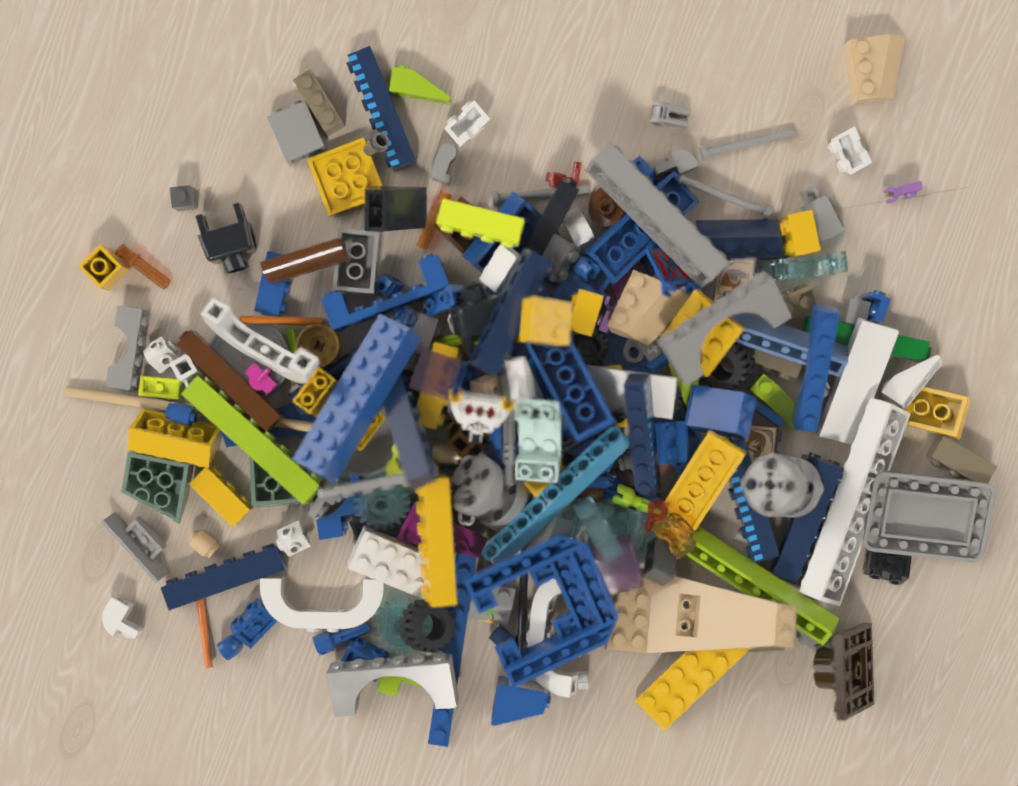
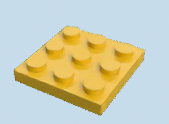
(343, 176)
(719, 338)

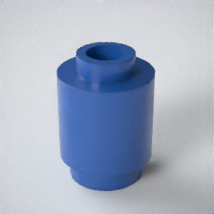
(181, 413)

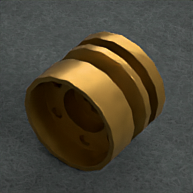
(309, 339)

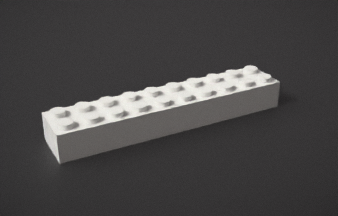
(844, 526)

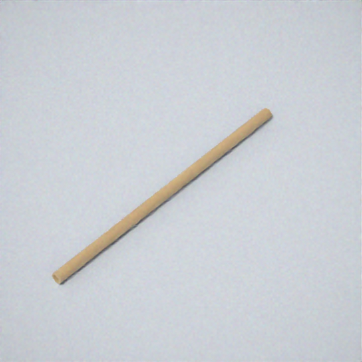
(162, 405)

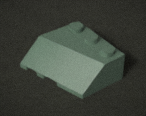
(158, 483)
(268, 491)

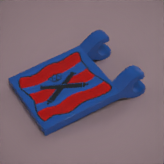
(669, 273)

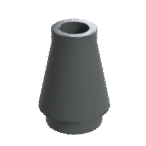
(377, 143)

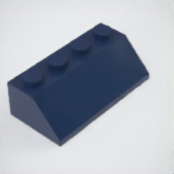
(744, 237)

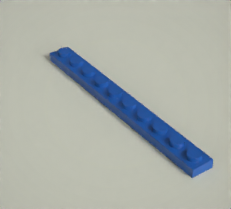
(442, 718)

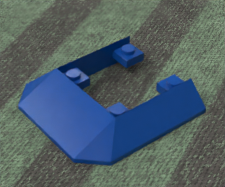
(578, 631)

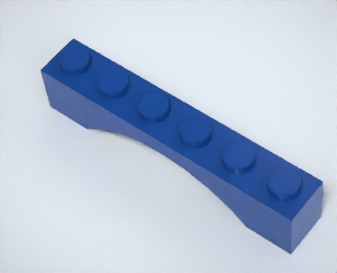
(821, 343)

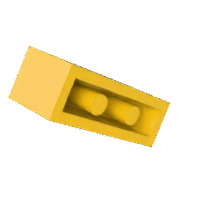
(221, 495)

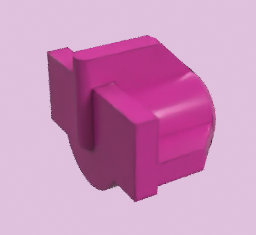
(260, 379)

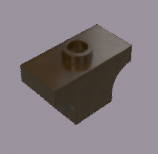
(460, 442)

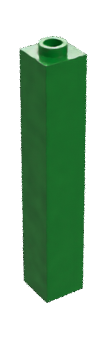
(904, 346)

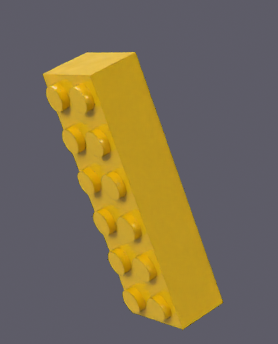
(436, 543)

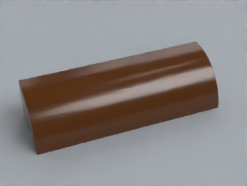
(305, 261)

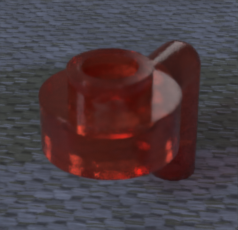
(554, 178)
(656, 503)

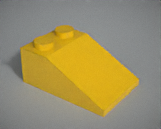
(939, 412)

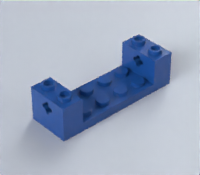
(340, 314)

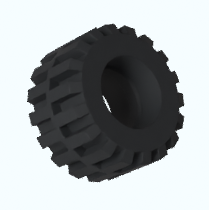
(743, 369)
(441, 630)

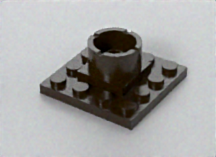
(848, 670)

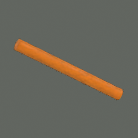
(275, 320)
(204, 633)

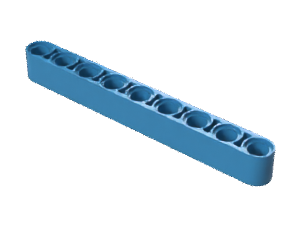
(556, 496)

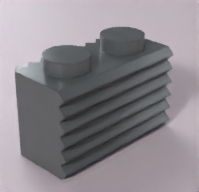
(563, 255)
(659, 562)

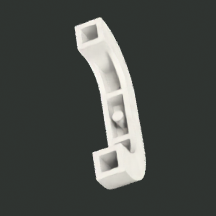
(292, 366)
(314, 619)
(540, 629)

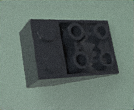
(394, 208)

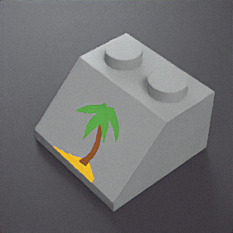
(499, 614)

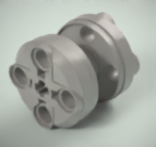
(782, 486)
(481, 492)

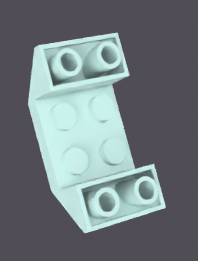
(539, 440)

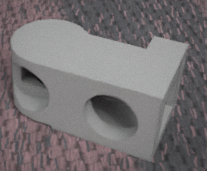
(445, 157)

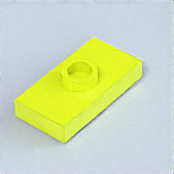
(160, 387)

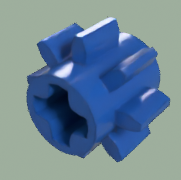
(404, 316)

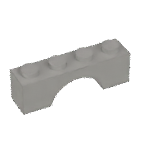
(132, 324)

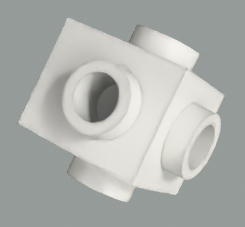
(160, 354)
(292, 538)

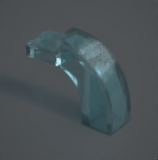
(809, 267)
(598, 529)

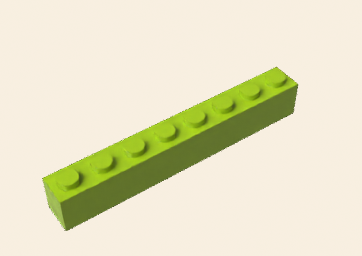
(252, 439)
(760, 583)

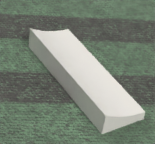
(859, 381)
(611, 385)

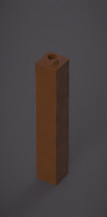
(229, 379)

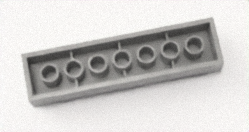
(656, 215)

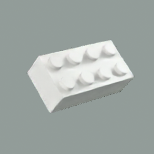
(387, 561)

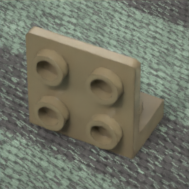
(800, 300)

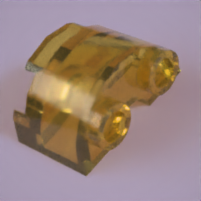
(677, 533)

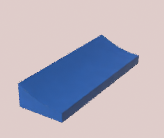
(626, 241)

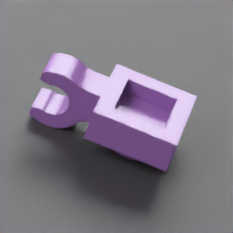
(907, 190)
(604, 319)

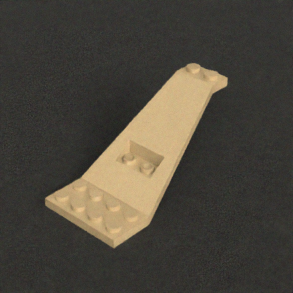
(714, 619)

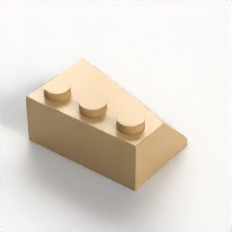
(873, 67)
(644, 310)

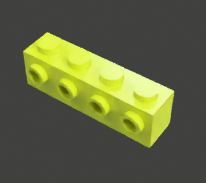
(481, 223)

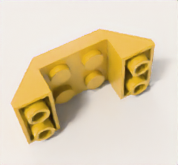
(317, 392)

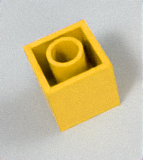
(103, 267)

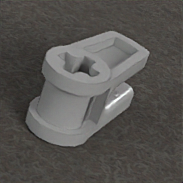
(661, 115)

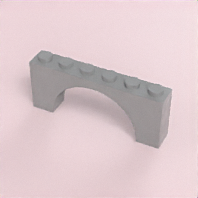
(685, 342)
(432, 672)

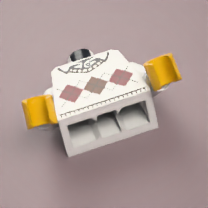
(479, 411)

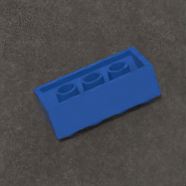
(481, 253)

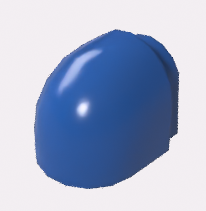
(388, 285)
(230, 647)

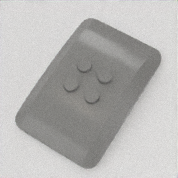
(928, 516)

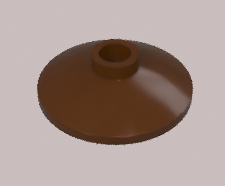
(599, 210)

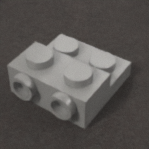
(322, 505)

